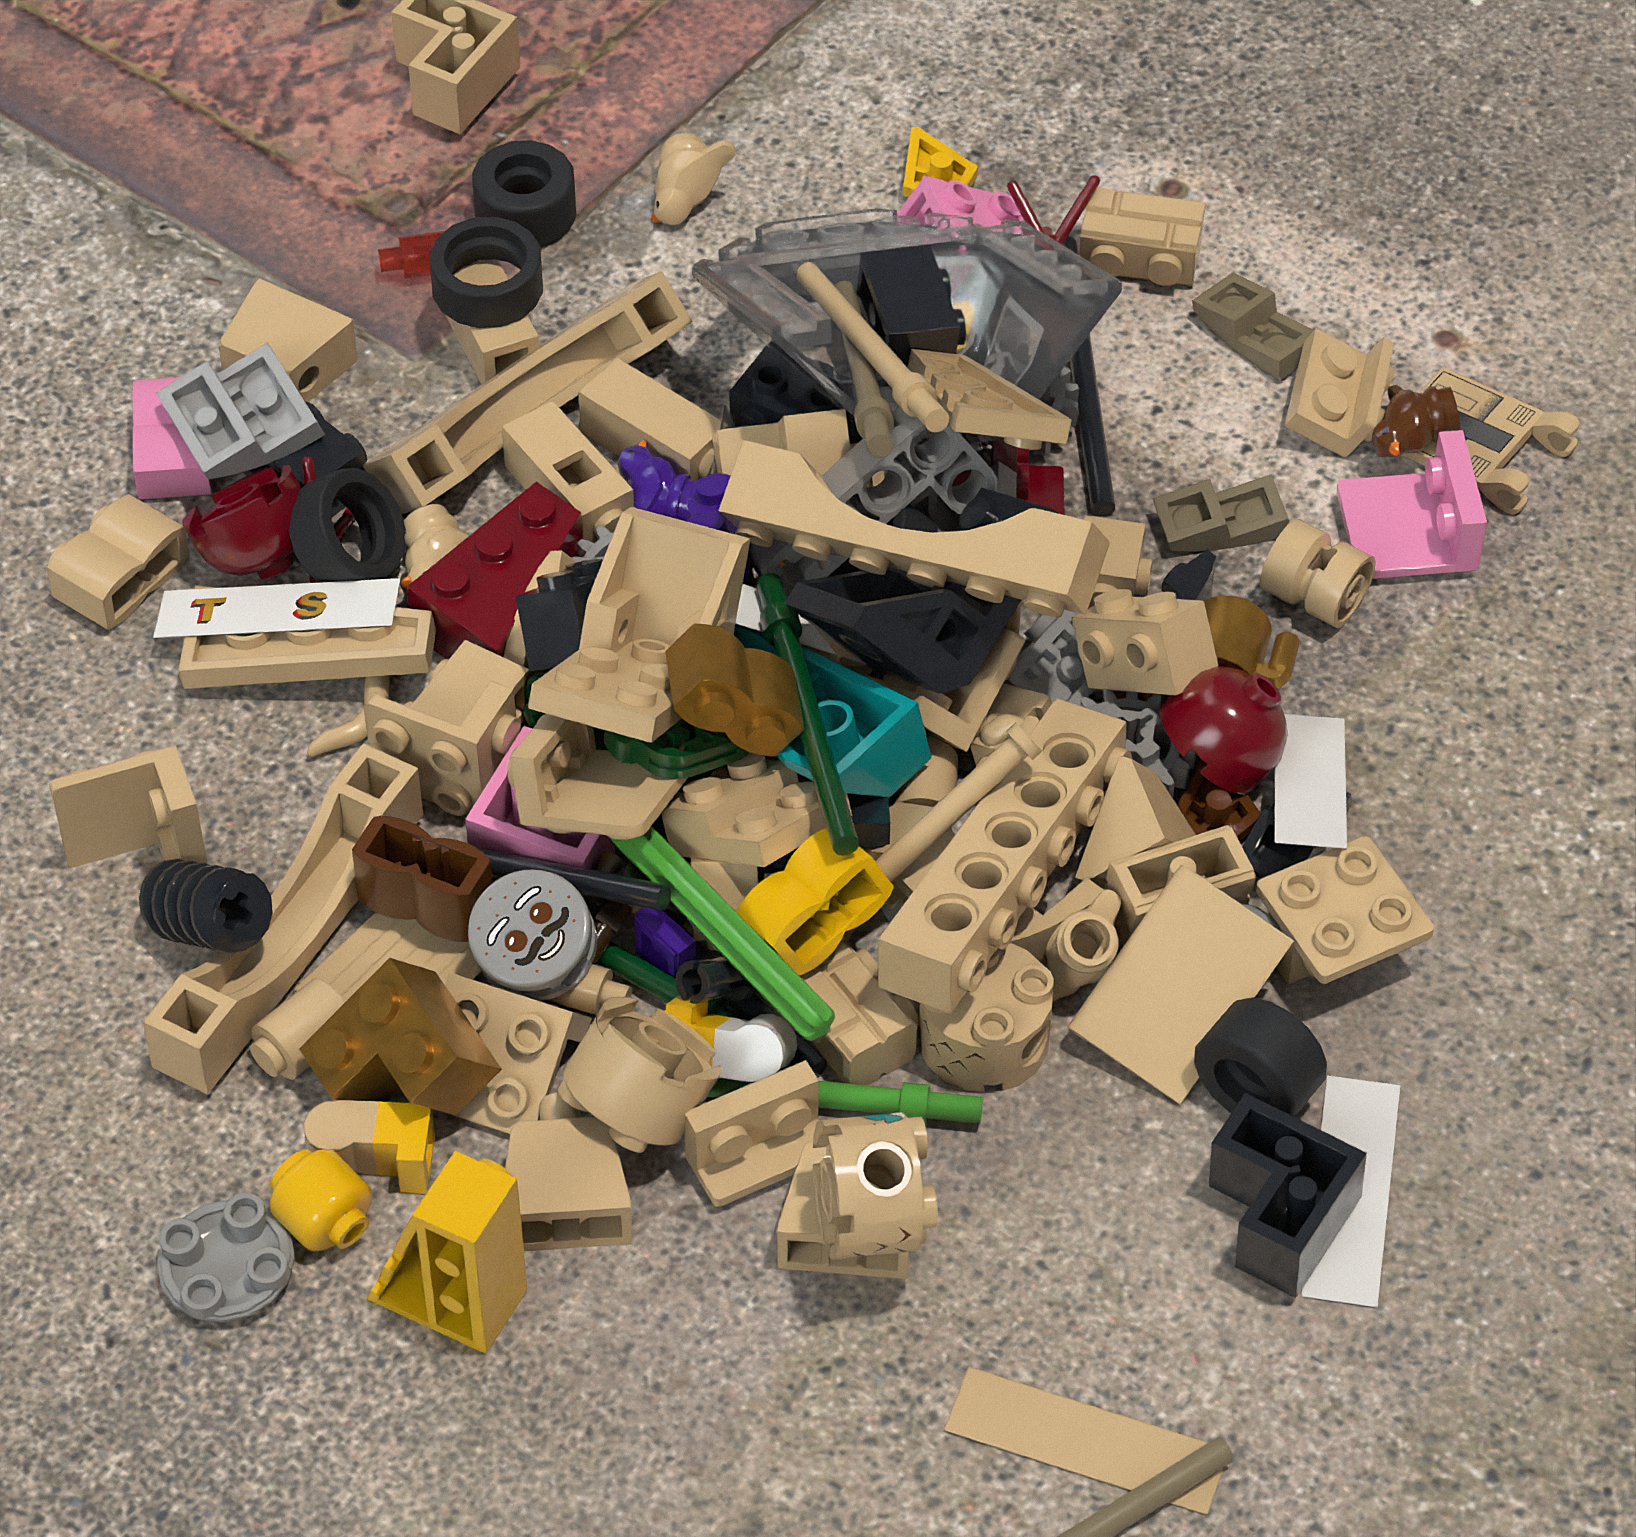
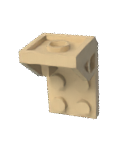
(647, 593)

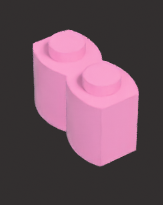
(160, 455)

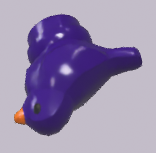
(655, 482)

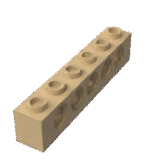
(1001, 859)

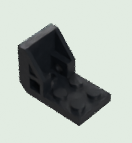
(912, 632)

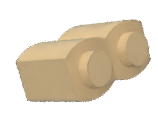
(117, 561)

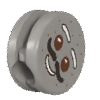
(532, 934)

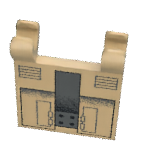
(1495, 430)

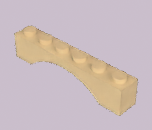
(471, 429)
(1030, 557)
(212, 1008)

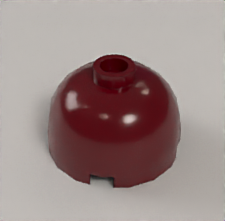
(248, 525)
(1230, 725)

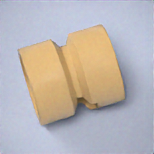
(1322, 575)

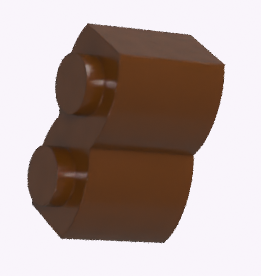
(419, 877)

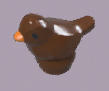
(1414, 420)

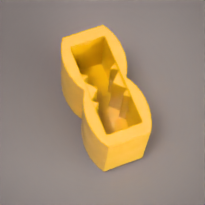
(815, 901)

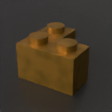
(403, 1035)

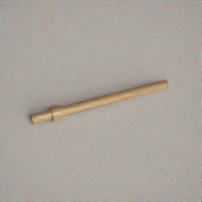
(909, 388)

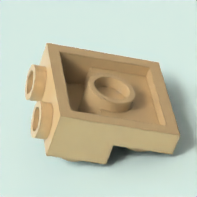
(744, 813)

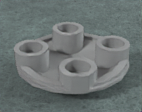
(225, 1259)

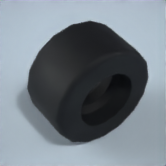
(528, 186)
(1260, 1053)

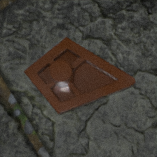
(1212, 807)

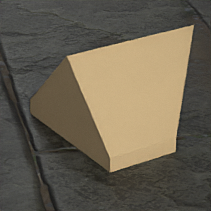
(1131, 820)

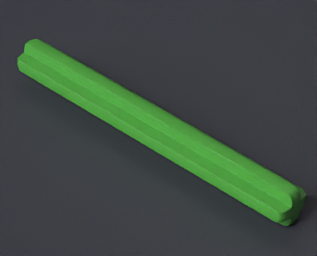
(730, 934)

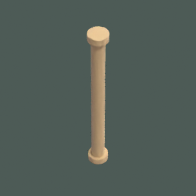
(958, 802)

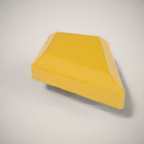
(936, 160)

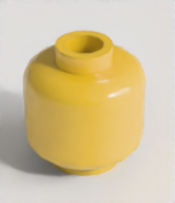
(320, 1200)

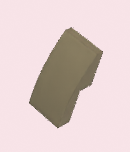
(1249, 323)
(1232, 518)

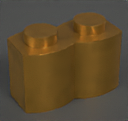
(734, 690)

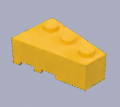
(460, 1255)

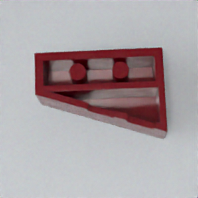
(478, 579)

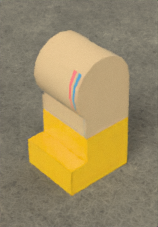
(376, 1138)

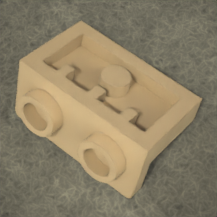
(1339, 392)
(752, 1133)

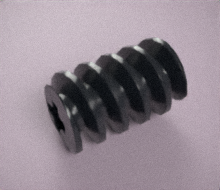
(205, 905)

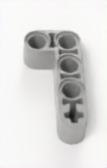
(908, 474)

